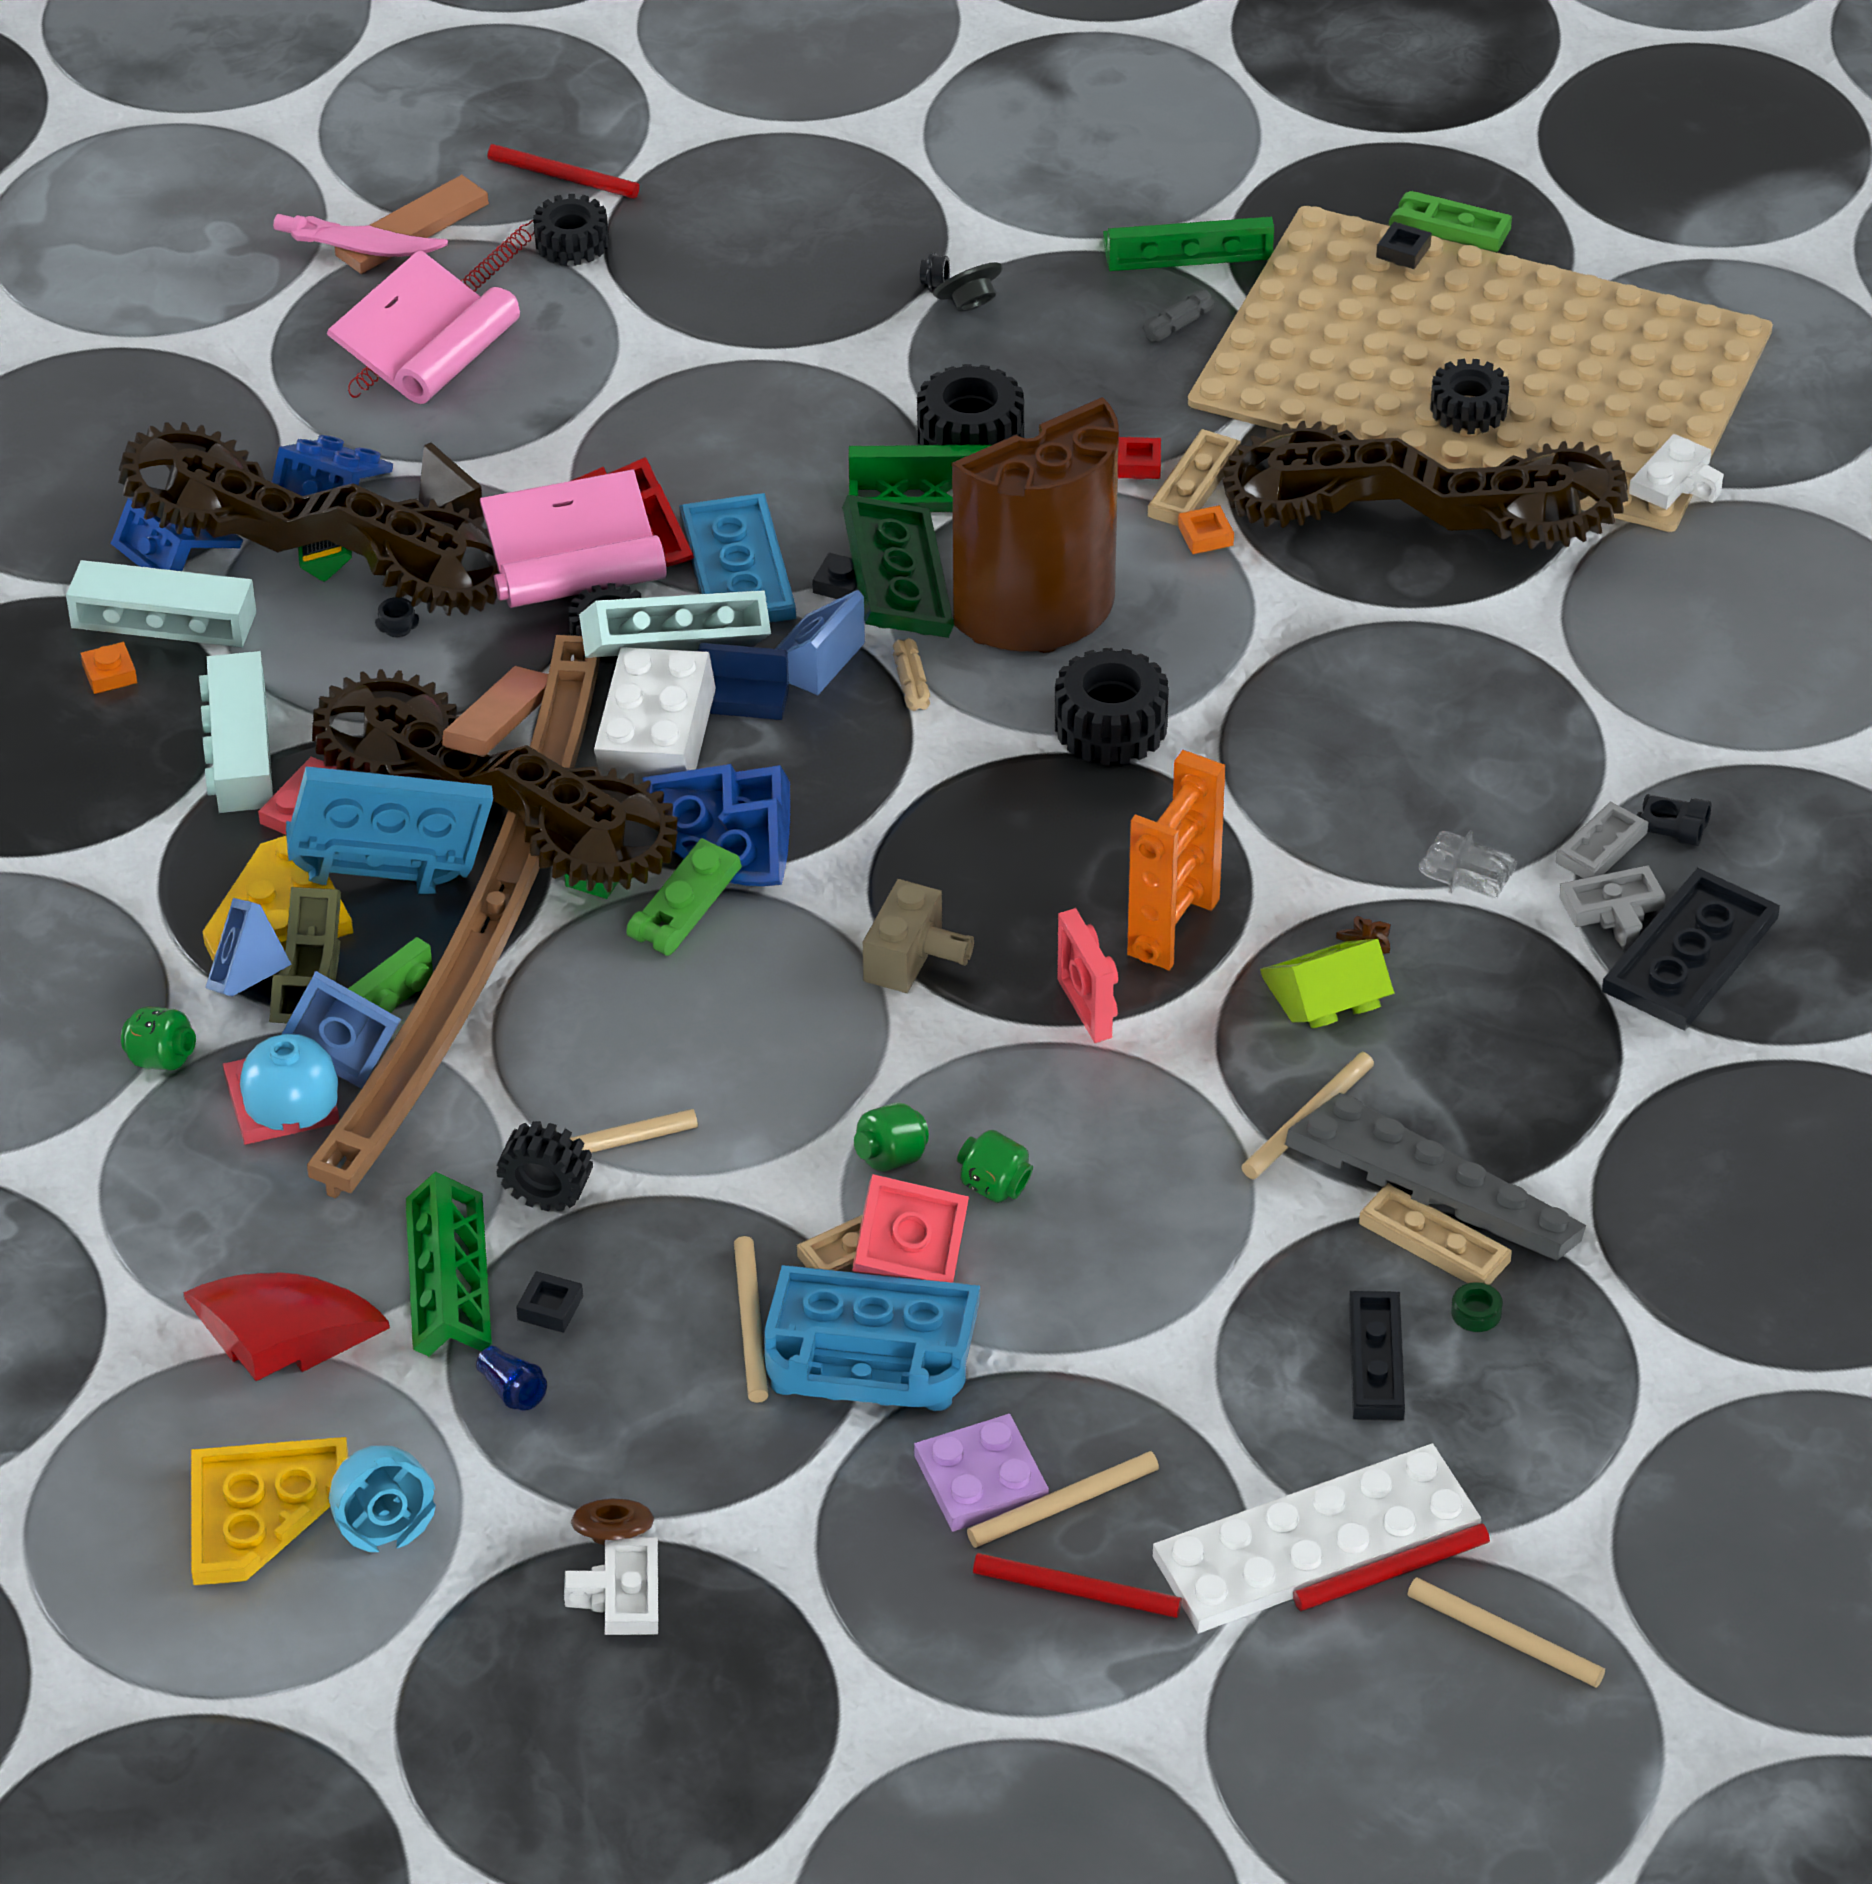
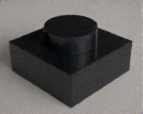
(1403, 245)
(835, 577)
(549, 1301)

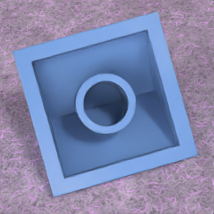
(825, 642)
(246, 950)
(344, 1026)

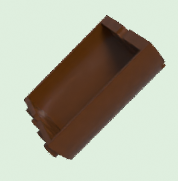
(1038, 533)

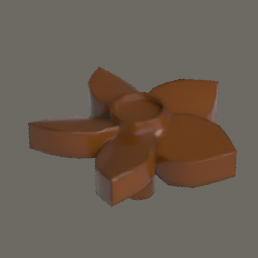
(1365, 930)

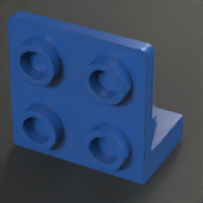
(325, 465)
(161, 547)

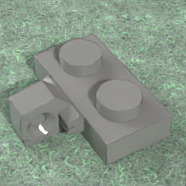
(1614, 901)

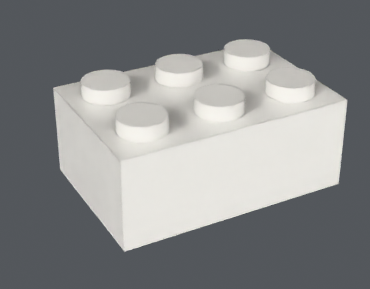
(655, 712)

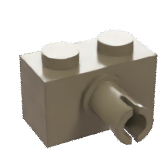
(905, 935)

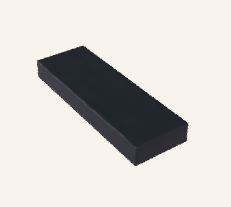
(1376, 1355)

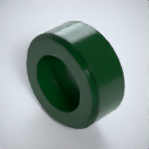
(1476, 1307)

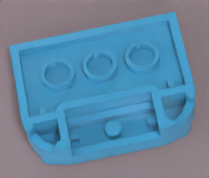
(386, 826)
(869, 1337)

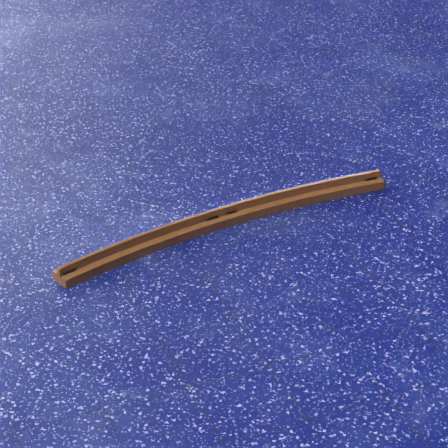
(469, 955)

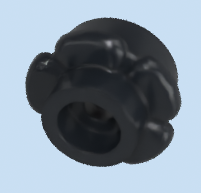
(934, 270)
(396, 617)

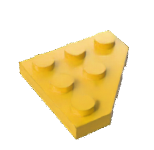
(268, 882)
(256, 1502)

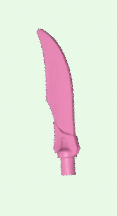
(355, 238)

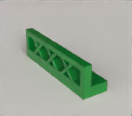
(1189, 243)
(905, 468)
(435, 1259)

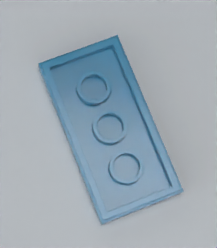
(738, 550)

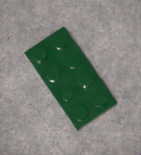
(898, 566)

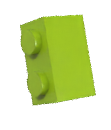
(1330, 981)

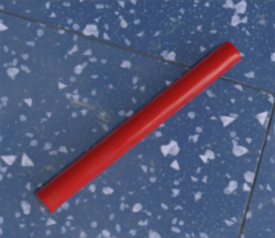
(563, 171)
(1391, 1567)
(1077, 1585)

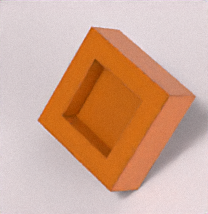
(1206, 529)
(109, 667)

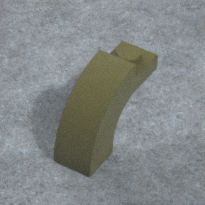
(309, 946)

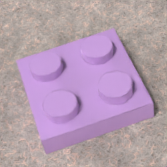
(980, 1471)

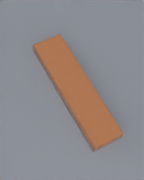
(423, 217)
(496, 712)

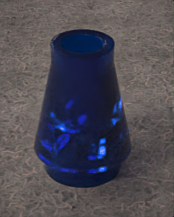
(515, 1380)

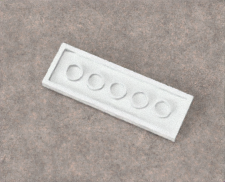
(1312, 1536)

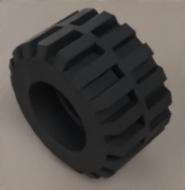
(969, 407)
(1111, 706)

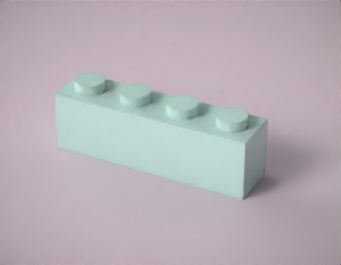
(161, 603)
(674, 622)
(238, 732)

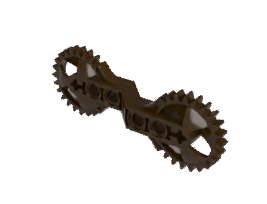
(227, 495)
(1518, 498)
(567, 813)

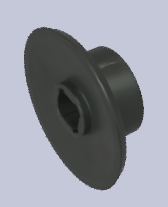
(971, 287)

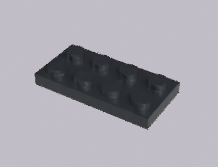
(1690, 949)

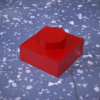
(1139, 458)

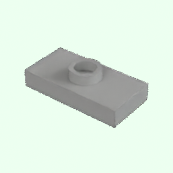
(1602, 841)

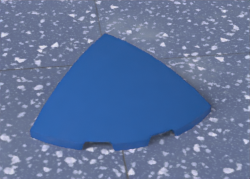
(735, 811)

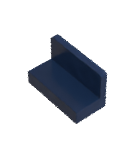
(748, 680)

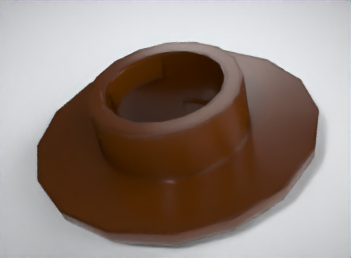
(612, 1519)

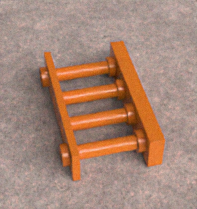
(1176, 859)

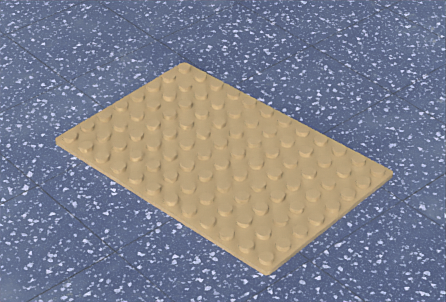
(1584, 356)

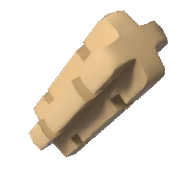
(911, 674)

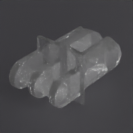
(1467, 864)

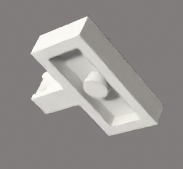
(1677, 469)
(621, 1587)

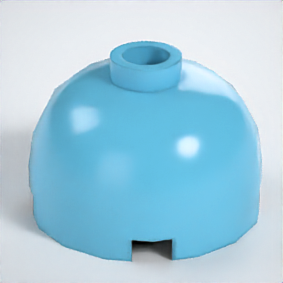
(288, 1082)
(381, 1497)

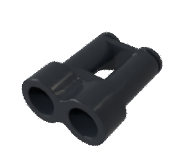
(1690, 821)

